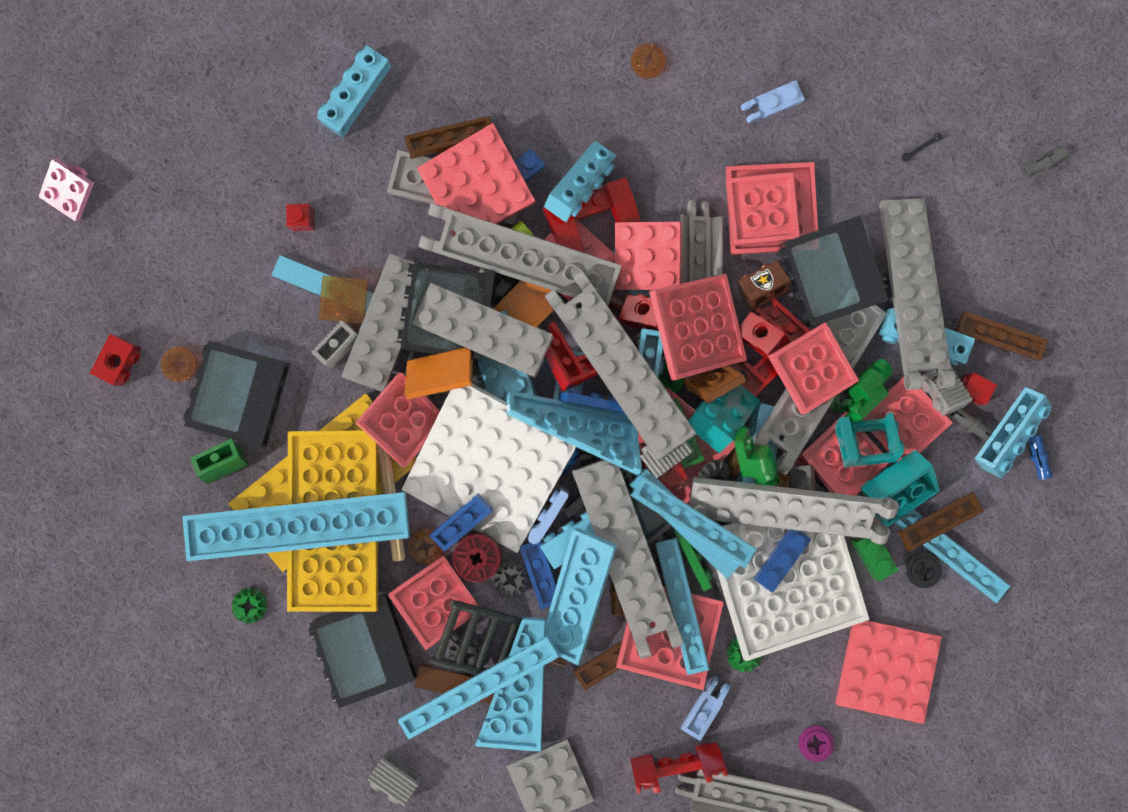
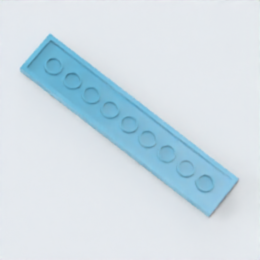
(296, 526)

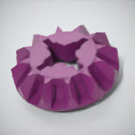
(824, 748)

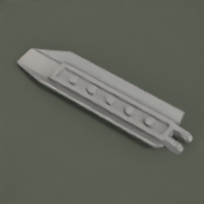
(701, 244)
(749, 795)

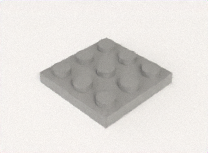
(550, 779)

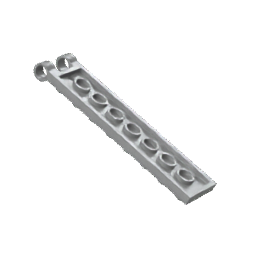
(519, 254)
(915, 292)
(852, 335)
(623, 369)
(792, 508)
(633, 565)

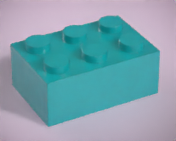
(720, 419)
(907, 482)

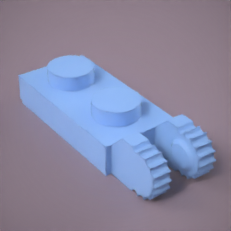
(774, 101)
(547, 516)
(704, 710)

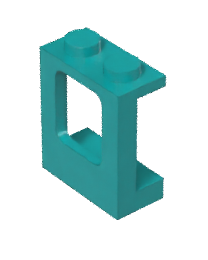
(849, 446)

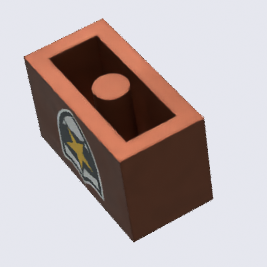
(764, 285)

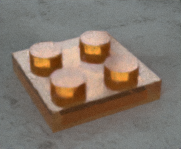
(343, 299)

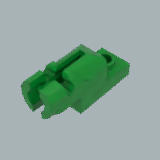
(869, 389)
(755, 460)

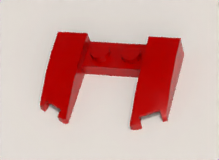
(613, 196)
(566, 367)
(764, 371)
(707, 759)

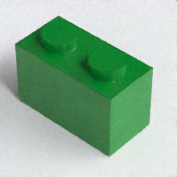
(219, 461)
(875, 558)

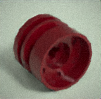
(490, 553)

